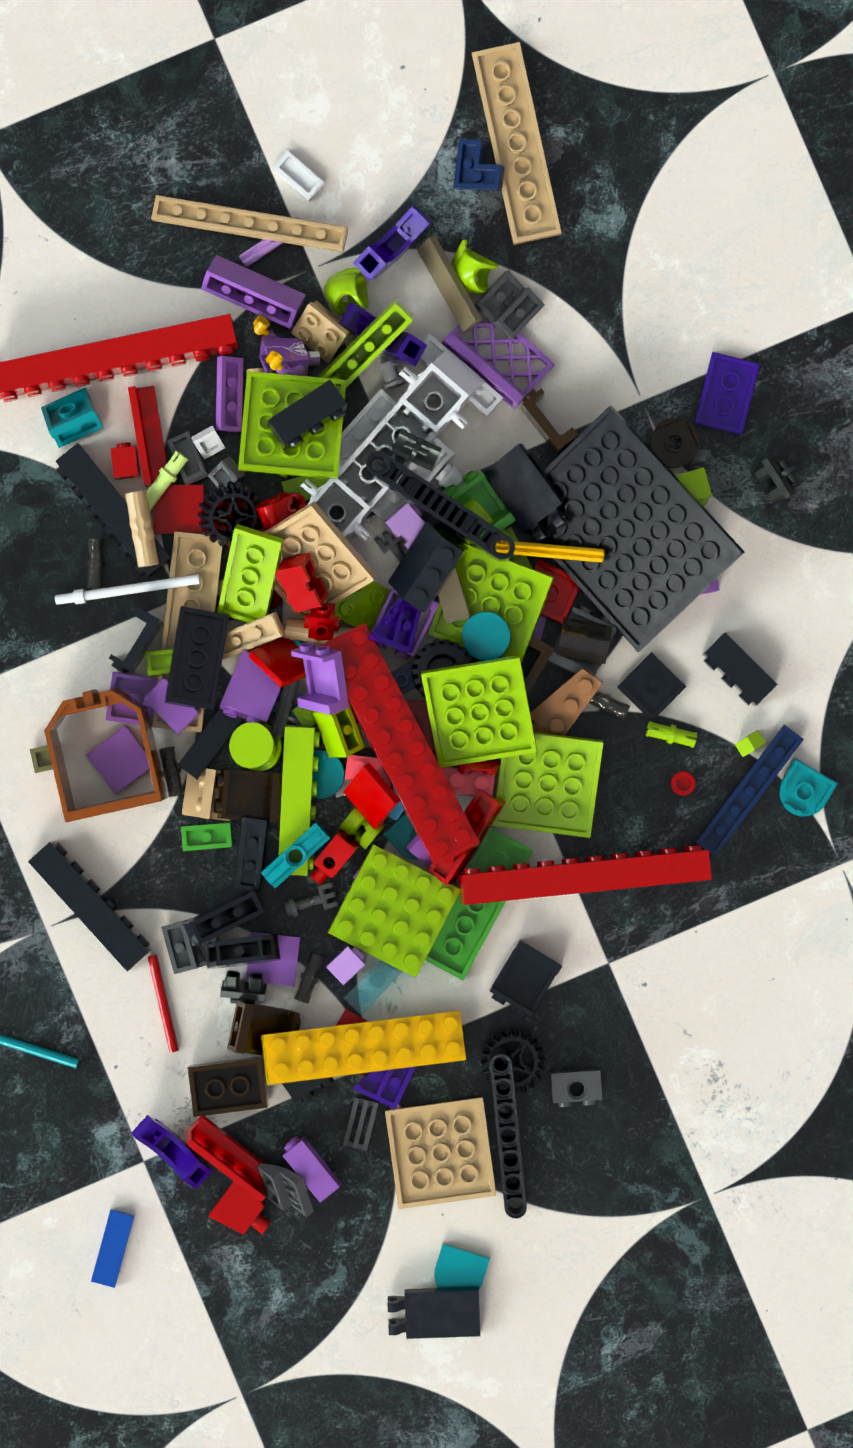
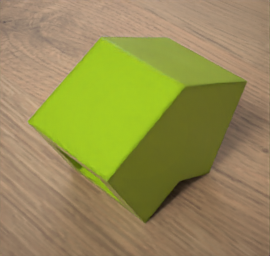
(750, 743)

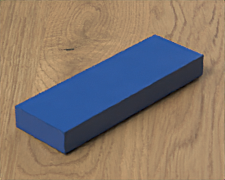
(112, 1248)

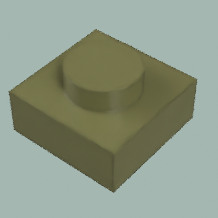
(41, 759)

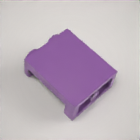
(324, 679)
(249, 692)

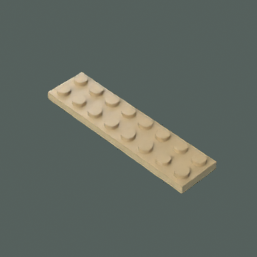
(516, 143)
(190, 556)

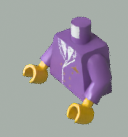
(283, 354)

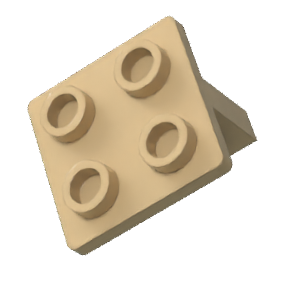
(320, 331)
(200, 795)

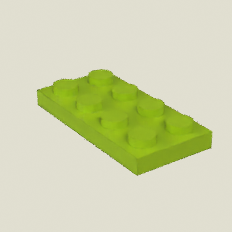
(250, 574)

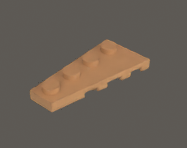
(565, 705)

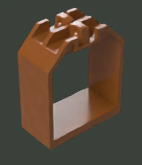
(92, 700)

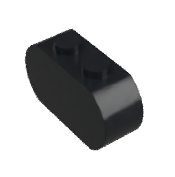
(242, 951)

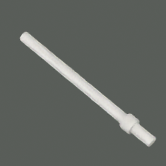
(81, 596)

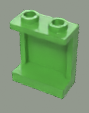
(477, 487)

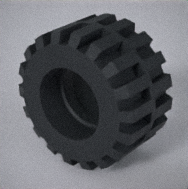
(432, 651)

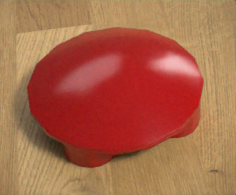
(487, 767)

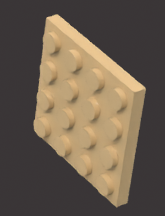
(334, 557)
(440, 1152)

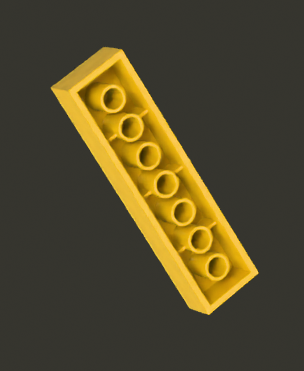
(363, 1047)

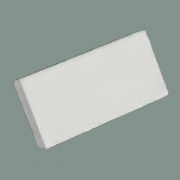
(298, 175)

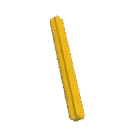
(553, 551)

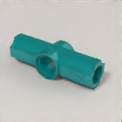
(307, 843)

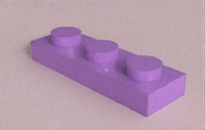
(229, 394)

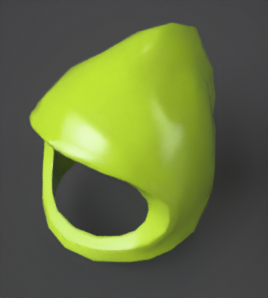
(472, 265)
(350, 283)

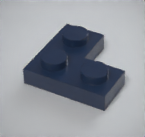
(470, 170)

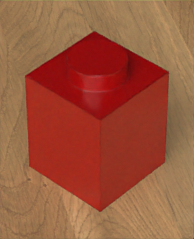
(125, 461)

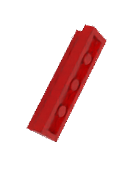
(147, 432)
(481, 815)
(226, 1155)

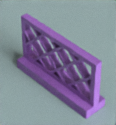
(488, 372)

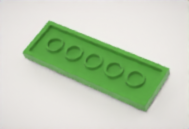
(470, 924)

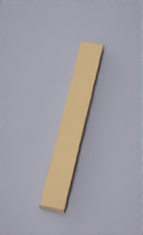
(250, 223)

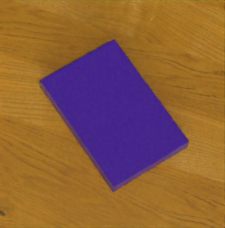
(726, 393)

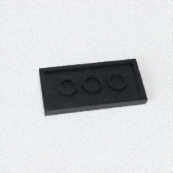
(196, 658)

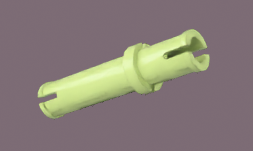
(165, 478)

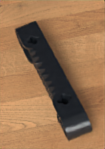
(440, 506)

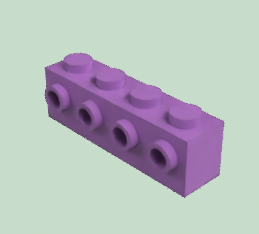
(253, 291)

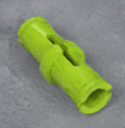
(671, 734)

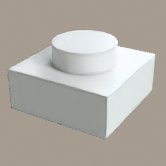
(208, 442)

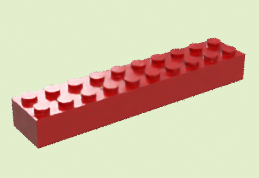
(117, 356)
(402, 749)
(584, 877)

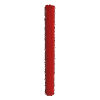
(163, 1003)

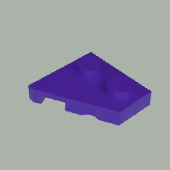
(398, 626)
(385, 1085)

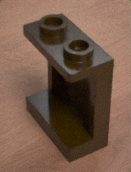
(541, 423)
(544, 652)
(248, 794)
(256, 1020)

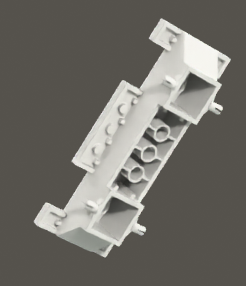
(378, 429)

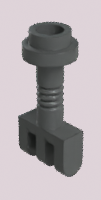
(391, 544)
(292, 907)

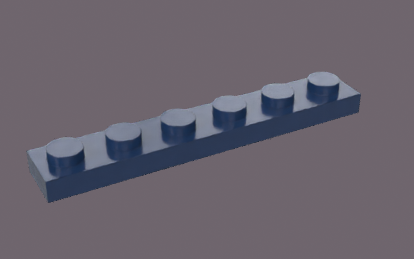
(749, 790)

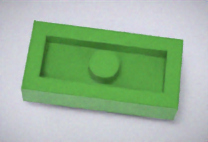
(206, 836)

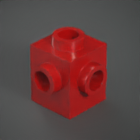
(322, 622)

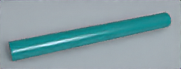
(38, 1051)

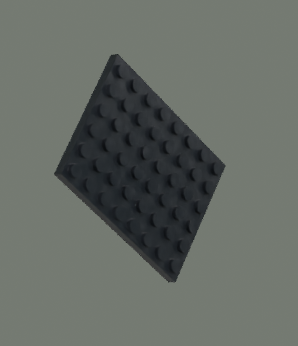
(653, 530)

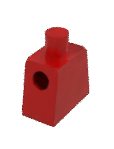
(339, 849)
(239, 1210)

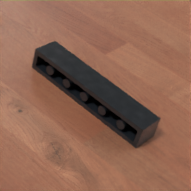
(104, 502)
(89, 906)

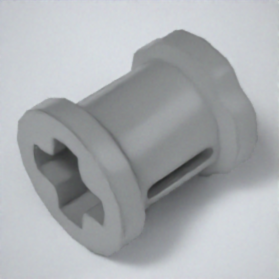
(391, 374)

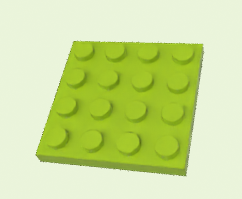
(261, 451)
(501, 588)
(479, 711)
(551, 787)
(394, 911)

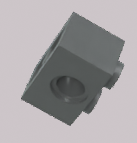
(563, 1079)

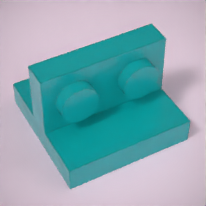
(71, 417)

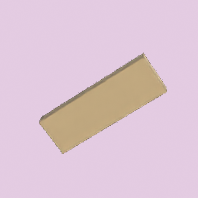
(252, 634)

